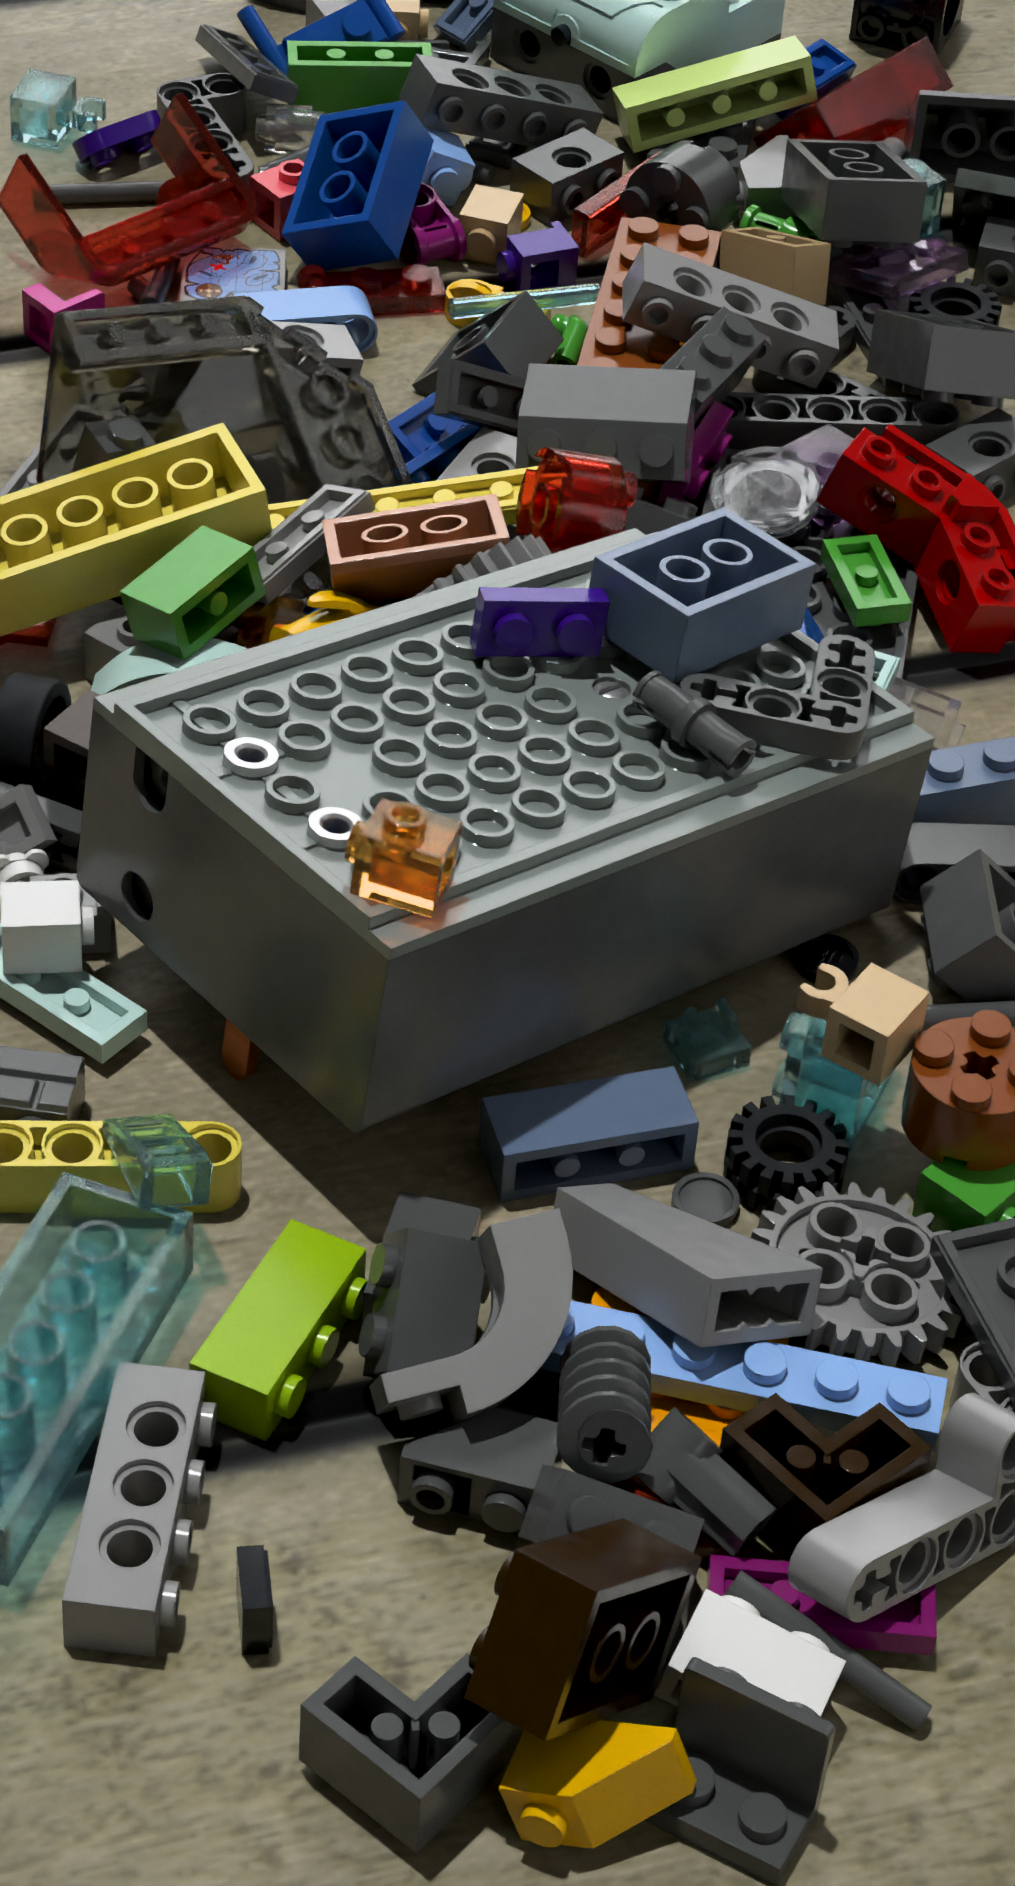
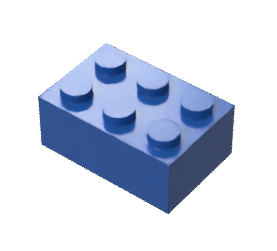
(358, 186)

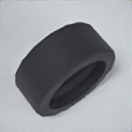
(26, 707)

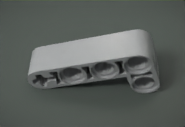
(922, 1527)

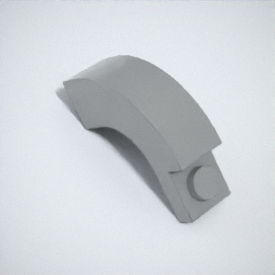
(530, 1301)

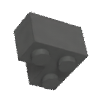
(403, 1757)

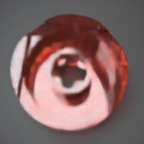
(574, 498)

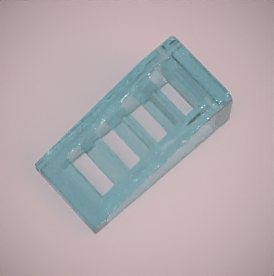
(159, 1161)

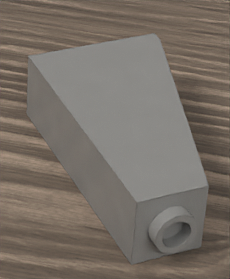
(687, 1270)

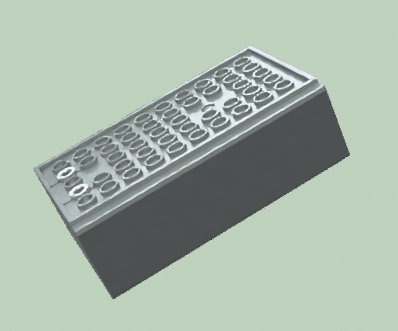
(587, 859)

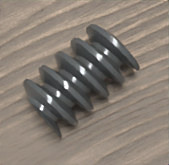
(605, 1404)

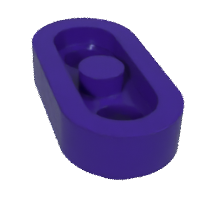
(104, 143)

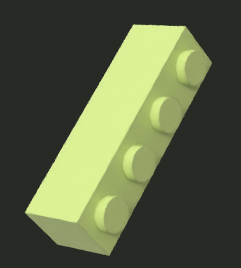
(715, 94)

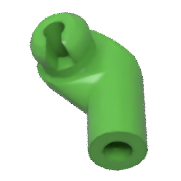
(573, 331)

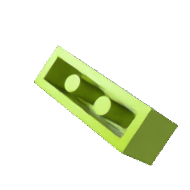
(281, 1328)

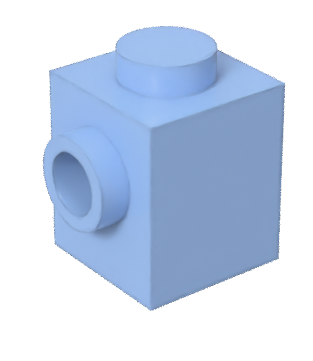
(448, 166)

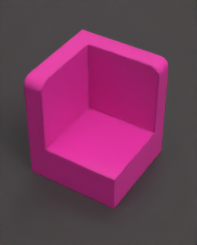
(42, 305)

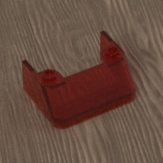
(191, 212)

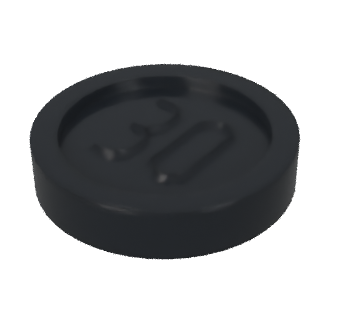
(828, 950)

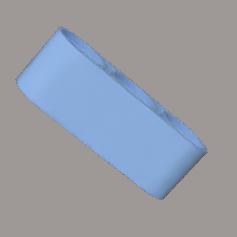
(322, 306)

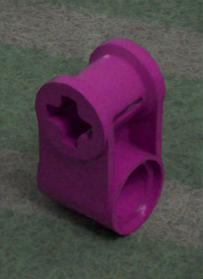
(433, 231)

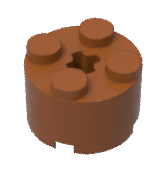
(963, 1091)

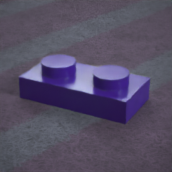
(539, 622)

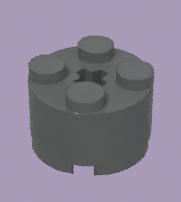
(684, 188)

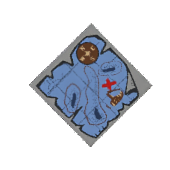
(232, 271)

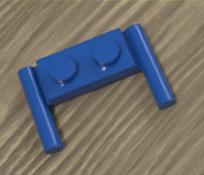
(355, 22)

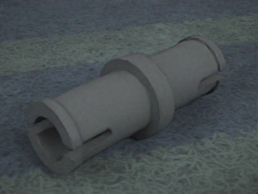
(694, 723)

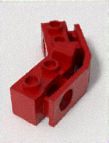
(940, 525)

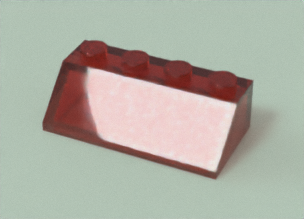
(869, 101)

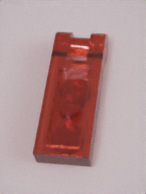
(387, 290)

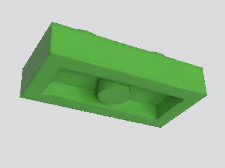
(865, 580)

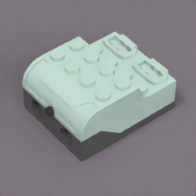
(624, 40)

